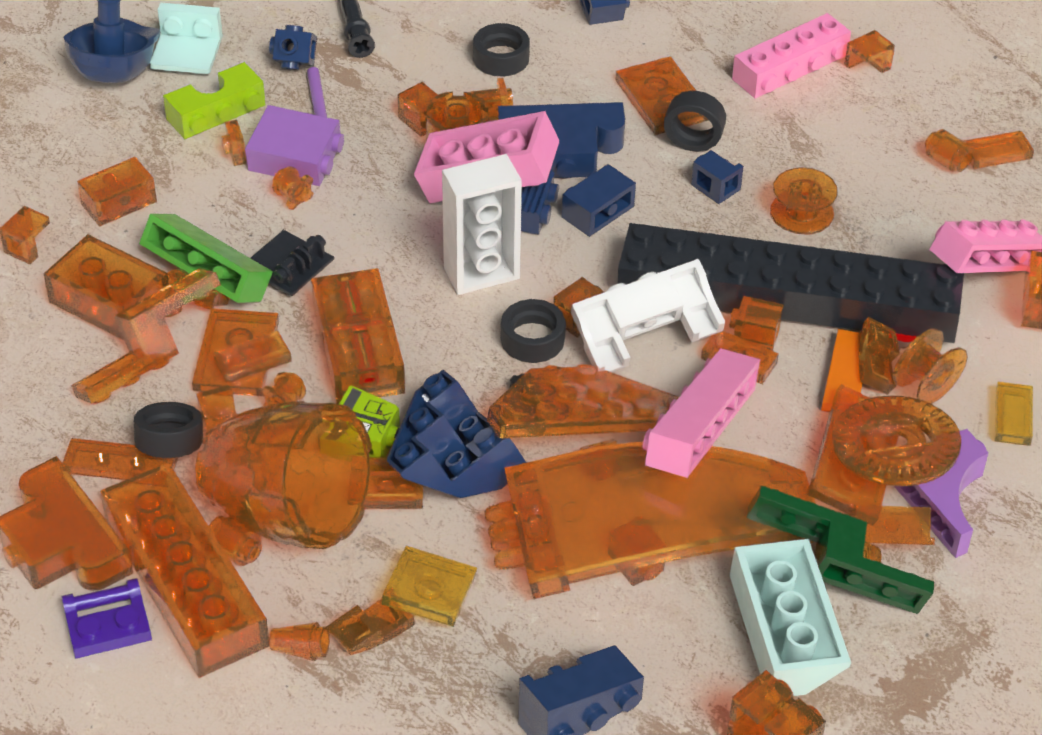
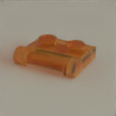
(390, 489)

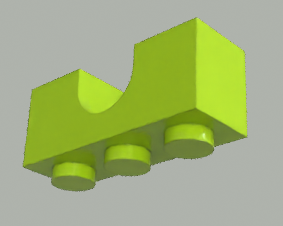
(196, 112)

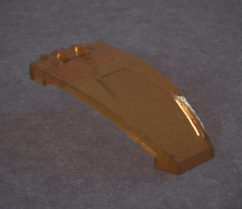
(613, 514)

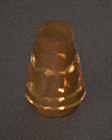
(301, 640)

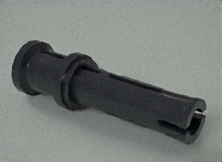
(356, 29)

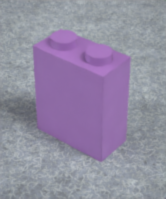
(294, 140)

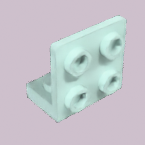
(187, 38)

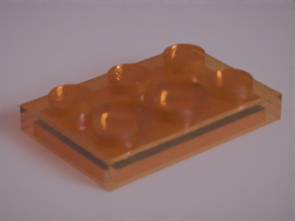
(652, 89)

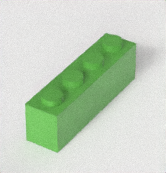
(193, 249)

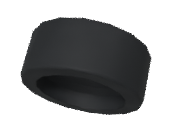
(501, 63)
(699, 103)
(535, 312)
(168, 429)

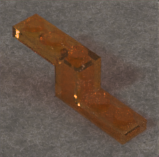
(146, 336)

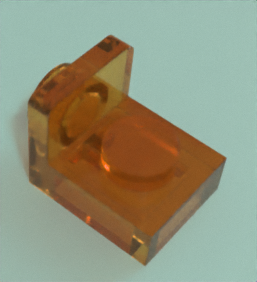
(496, 97)

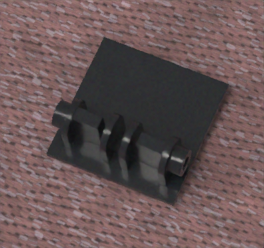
(293, 260)

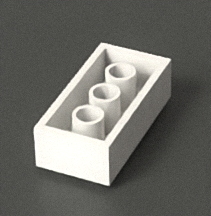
(481, 223)

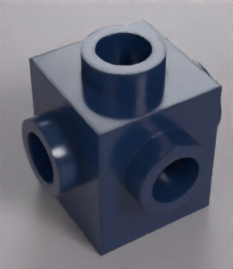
(302, 52)

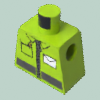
(377, 415)

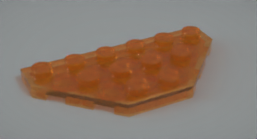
(576, 403)

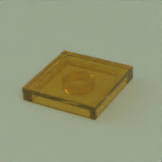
(429, 586)

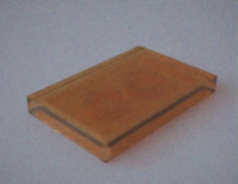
(226, 329)

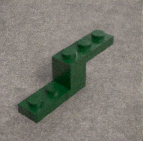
(840, 549)

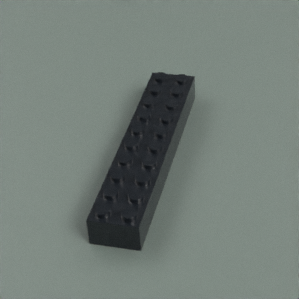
(809, 281)

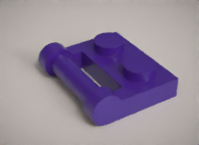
(107, 628)

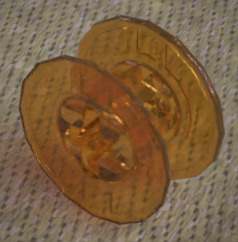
(803, 200)
(925, 363)

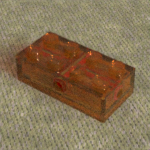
(358, 334)

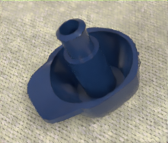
(111, 46)

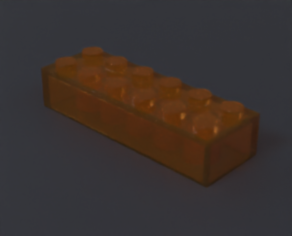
(185, 570)

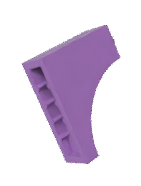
(943, 495)

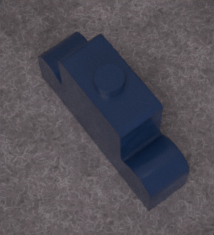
(581, 132)

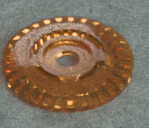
(896, 465)

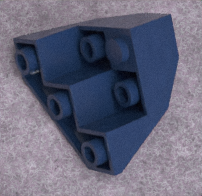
(450, 442)

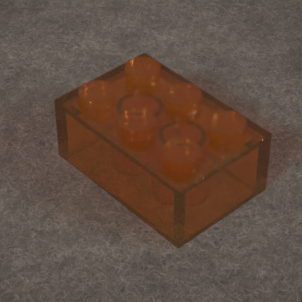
(101, 282)

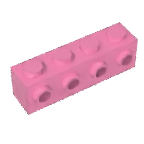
(790, 55)
(986, 245)

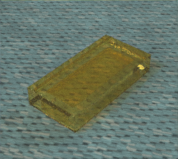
(1014, 413)

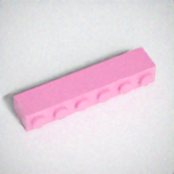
(701, 413)

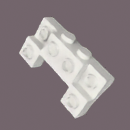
(644, 306)

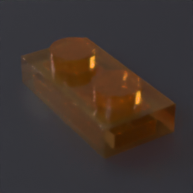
(733, 343)

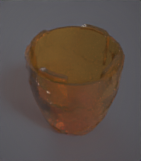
(289, 471)

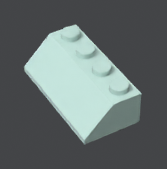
(788, 614)

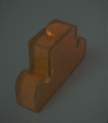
(61, 532)

